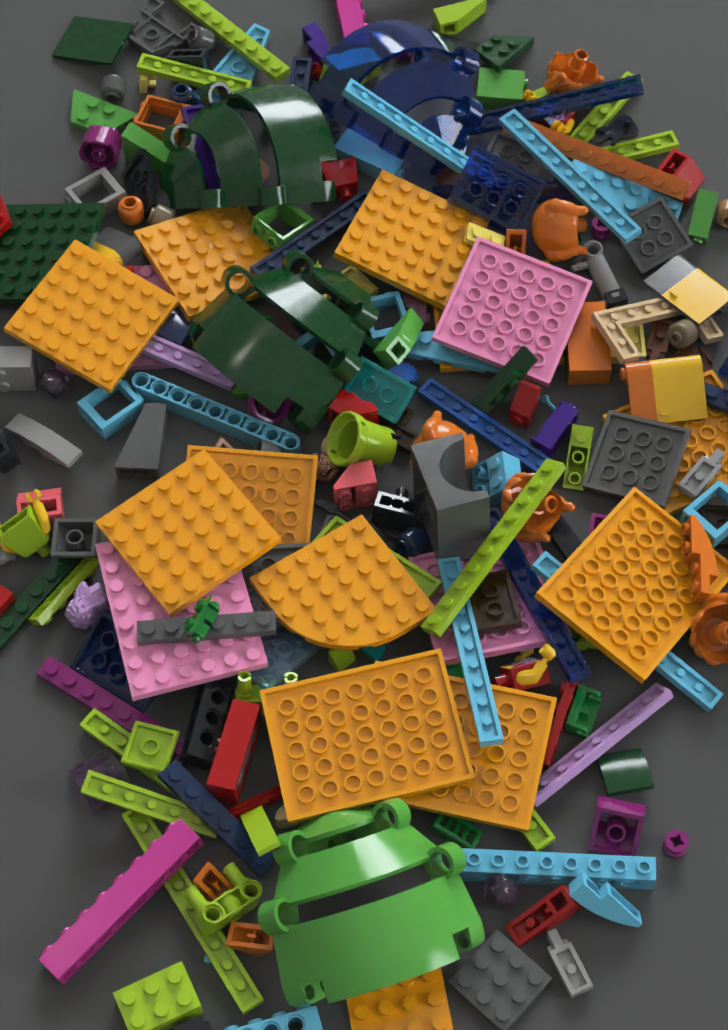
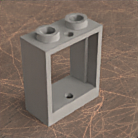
(92, 181)

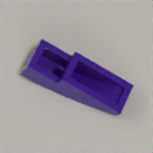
(316, 42)

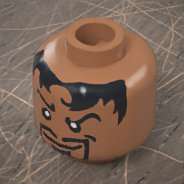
(326, 470)

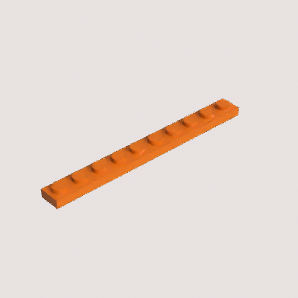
(615, 163)

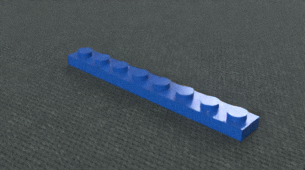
(481, 425)

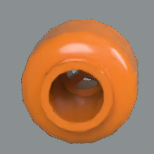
(131, 210)

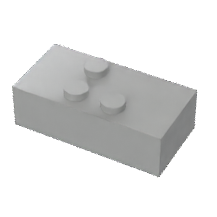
(18, 369)

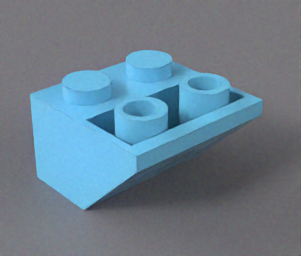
(494, 474)

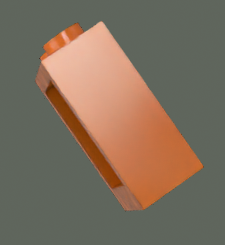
(163, 107)

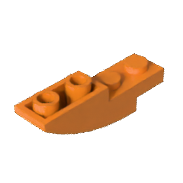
(700, 555)

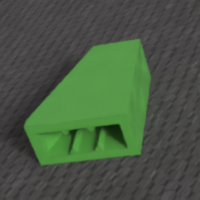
(136, 138)
(702, 216)

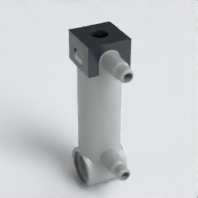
(601, 275)

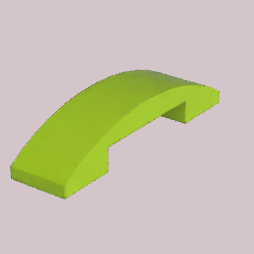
(260, 830)

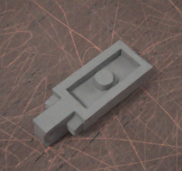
(701, 475)
(568, 965)

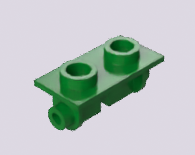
(195, 625)

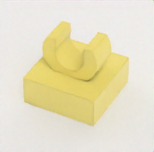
(146, 81)

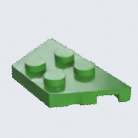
(93, 111)

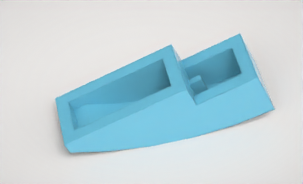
(604, 901)

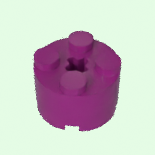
(100, 147)

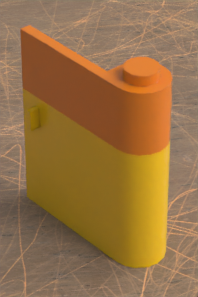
(666, 389)

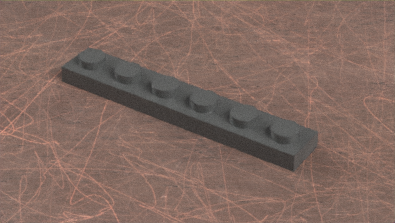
(223, 627)

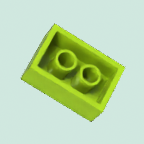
(159, 1000)

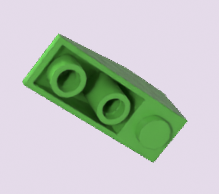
(400, 339)

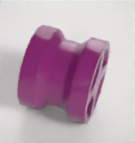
(599, 230)
(673, 849)

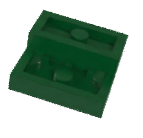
(624, 772)

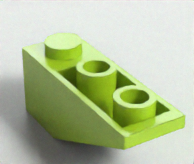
(457, 16)
(577, 457)

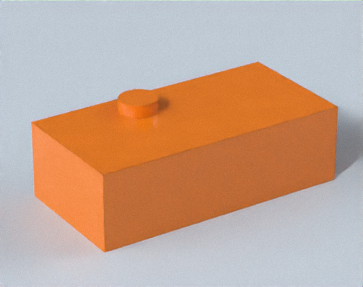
(587, 351)

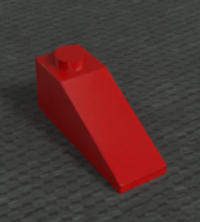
(543, 916)

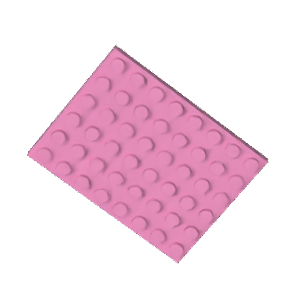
(179, 665)

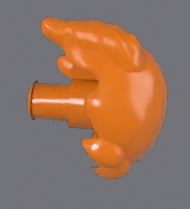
(571, 72)
(557, 228)
(438, 428)
(543, 517)
(710, 630)

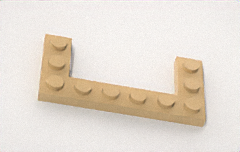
(613, 320)

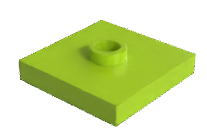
(150, 747)

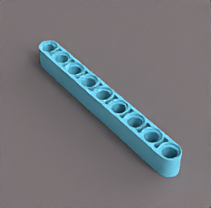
(208, 408)

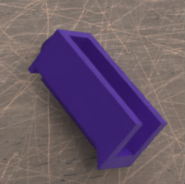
(555, 428)

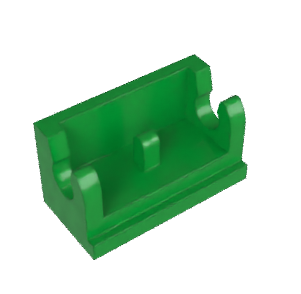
(583, 712)

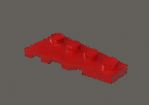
(558, 726)

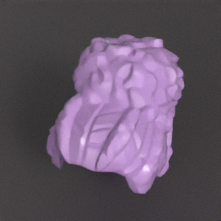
(86, 605)

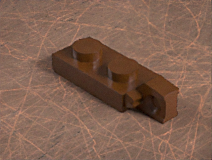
(658, 340)

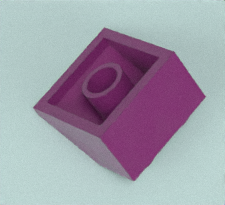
(616, 827)

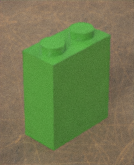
(500, 88)

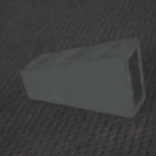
(145, 445)

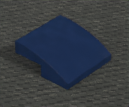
(175, 327)

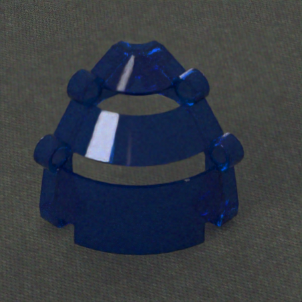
(437, 73)

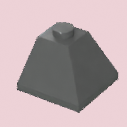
(75, 538)

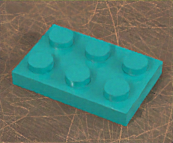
(381, 388)

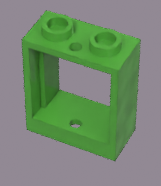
(299, 221)

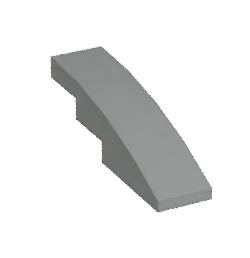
(44, 440)

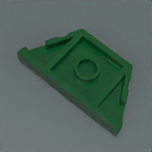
(503, 50)

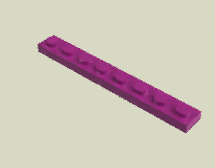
(96, 697)

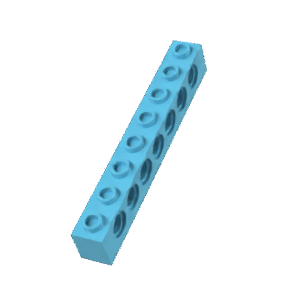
(560, 868)

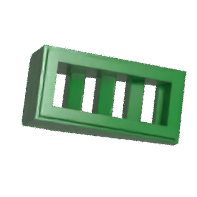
(460, 823)

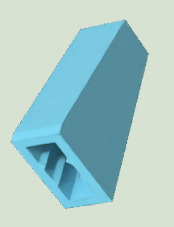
(368, 155)

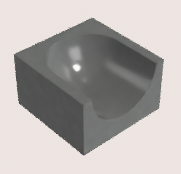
(449, 512)

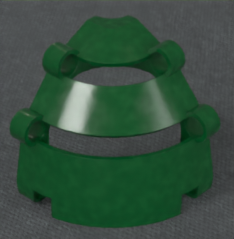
(296, 135)
(270, 362)

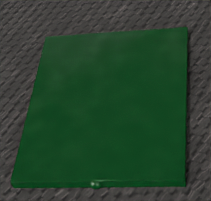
(93, 40)

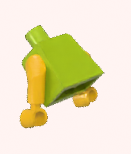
(27, 530)

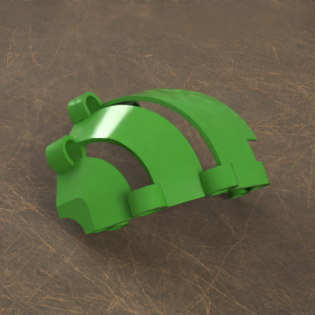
(378, 940)

